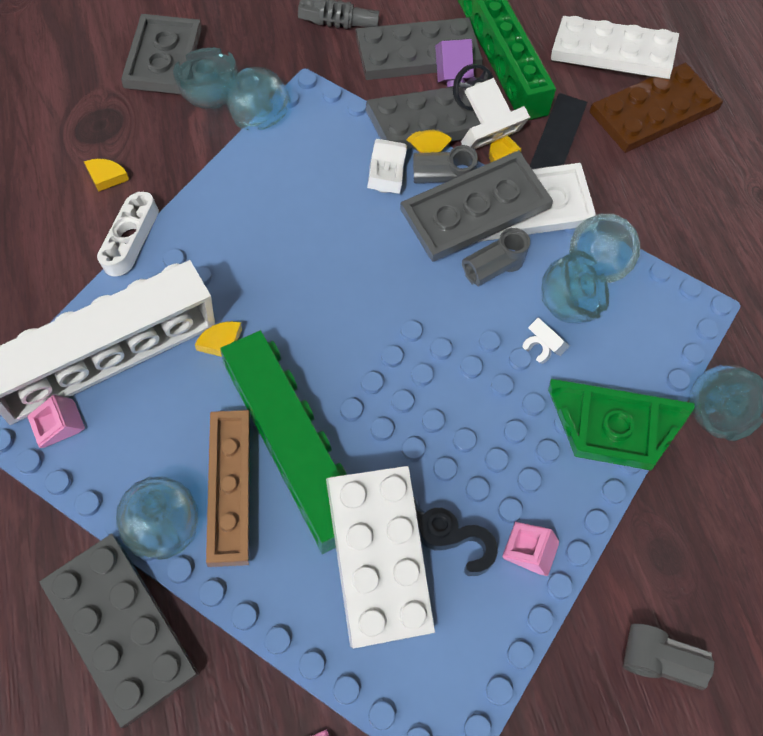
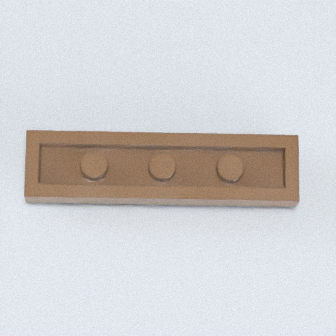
(228, 489)

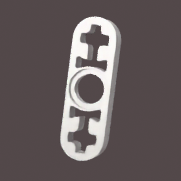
(136, 213)

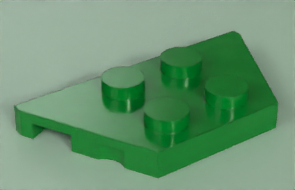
(617, 424)

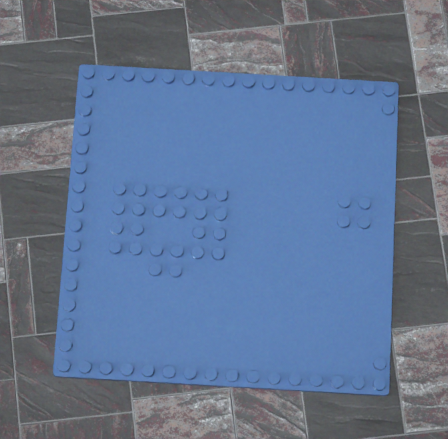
(398, 374)

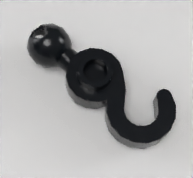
(441, 531)

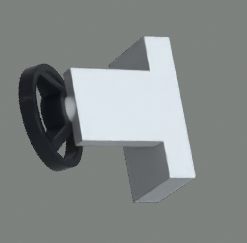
(490, 108)

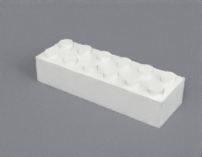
(102, 339)

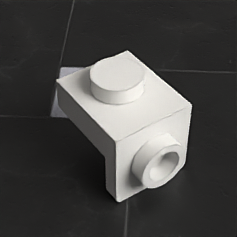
(387, 166)

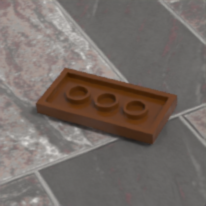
(655, 107)

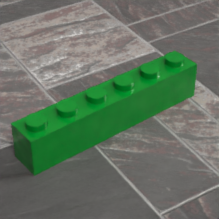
(285, 429)

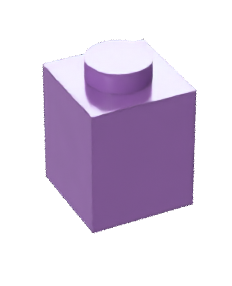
(451, 58)

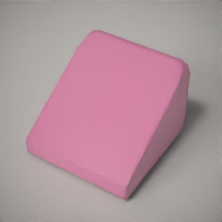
(55, 421)
(532, 548)

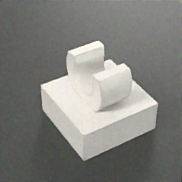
(548, 340)

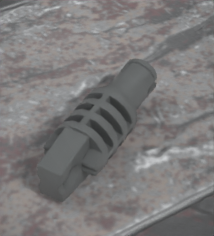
(337, 14)

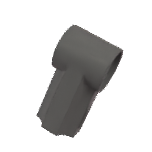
(442, 166)
(497, 257)
(656, 656)

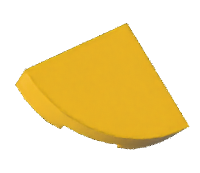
(428, 141)
(502, 147)
(105, 173)
(218, 336)

